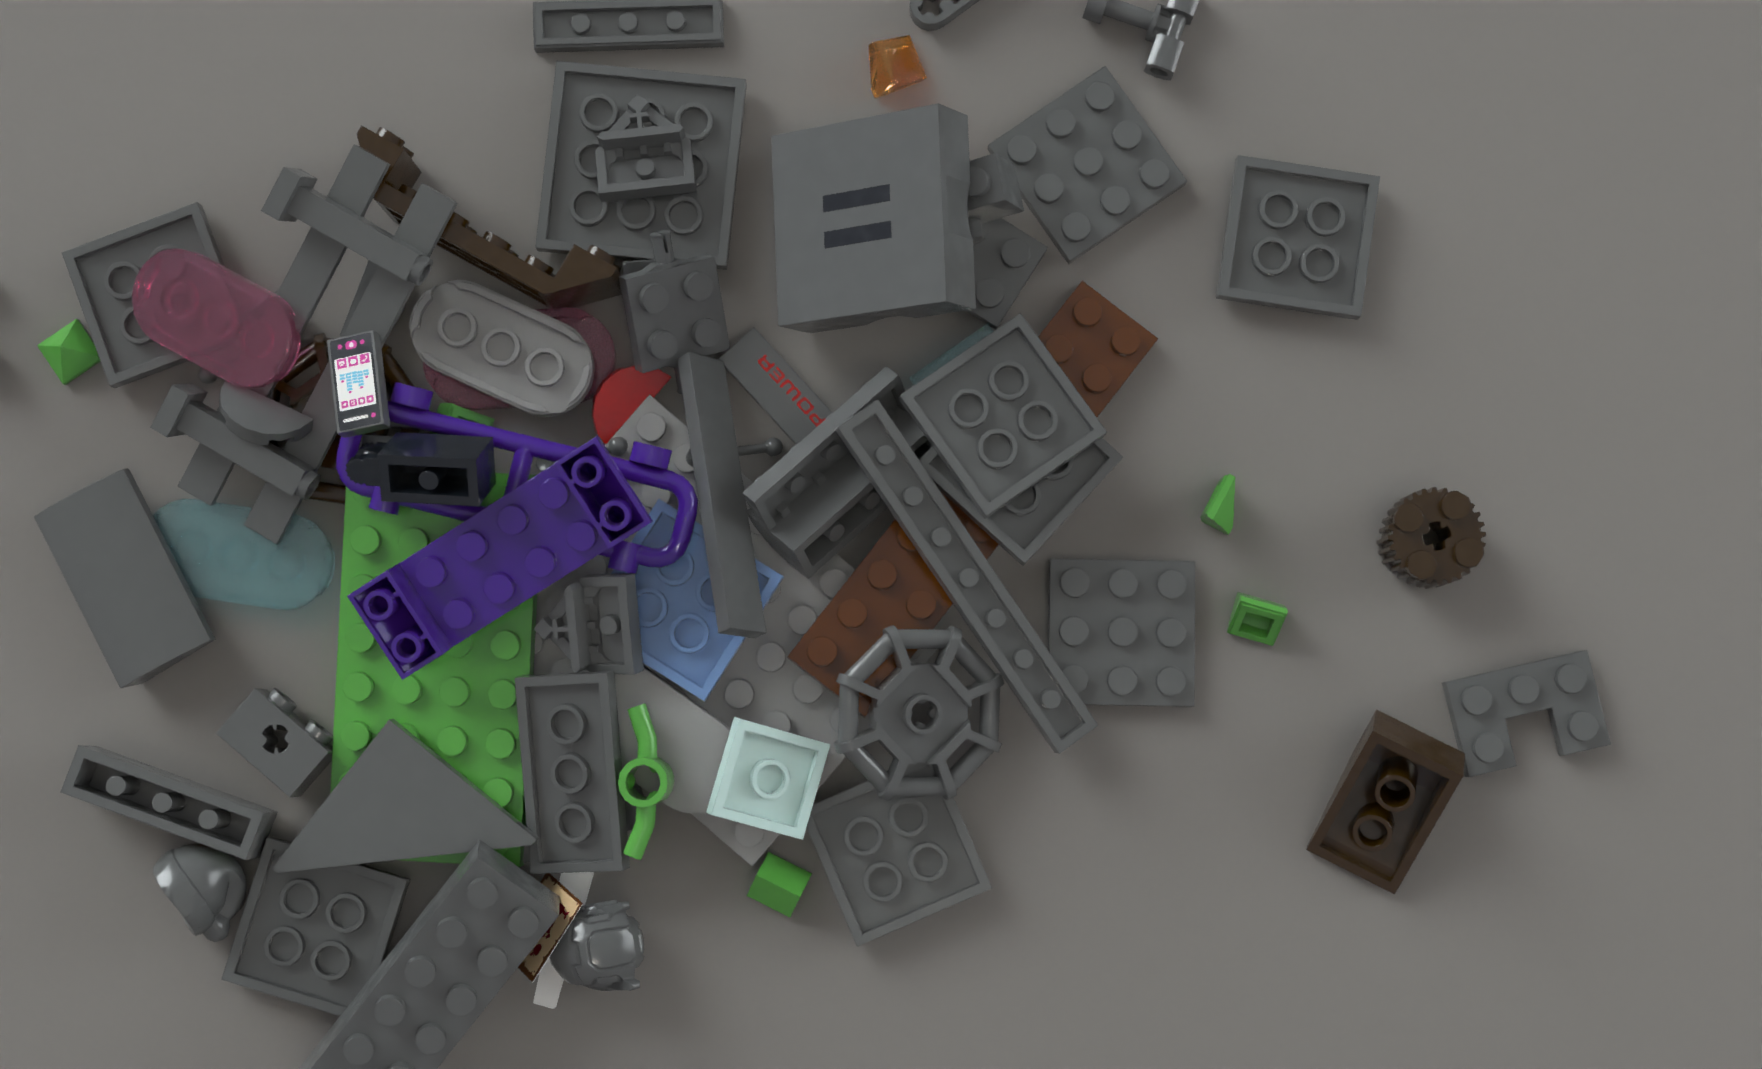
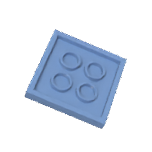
(679, 609)

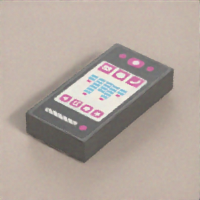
(358, 384)

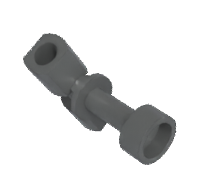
(1163, 27)

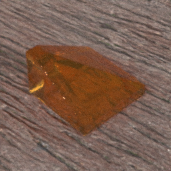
(894, 65)

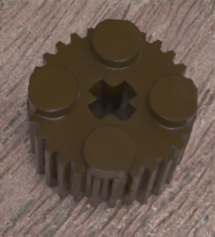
(1457, 531)

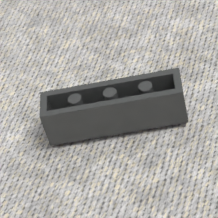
(169, 802)

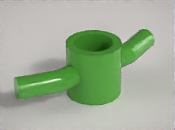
(644, 805)

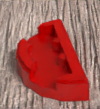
(621, 396)

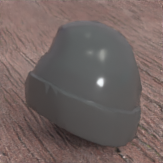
(203, 887)

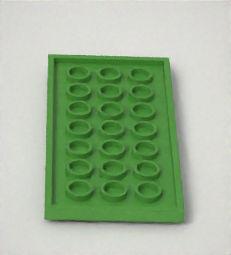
(455, 704)

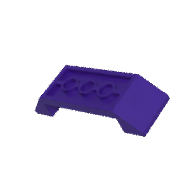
(500, 557)

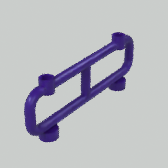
(645, 466)

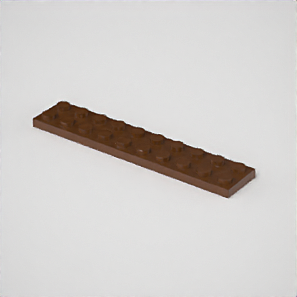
(893, 585)

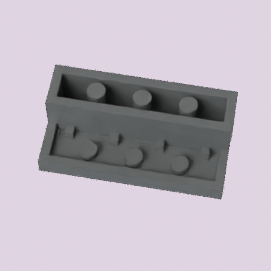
(818, 492)

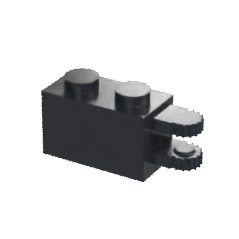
(427, 468)

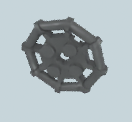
(892, 713)

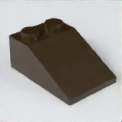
(1387, 801)

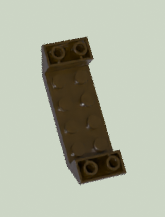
(580, 280)

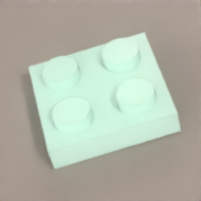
(768, 778)

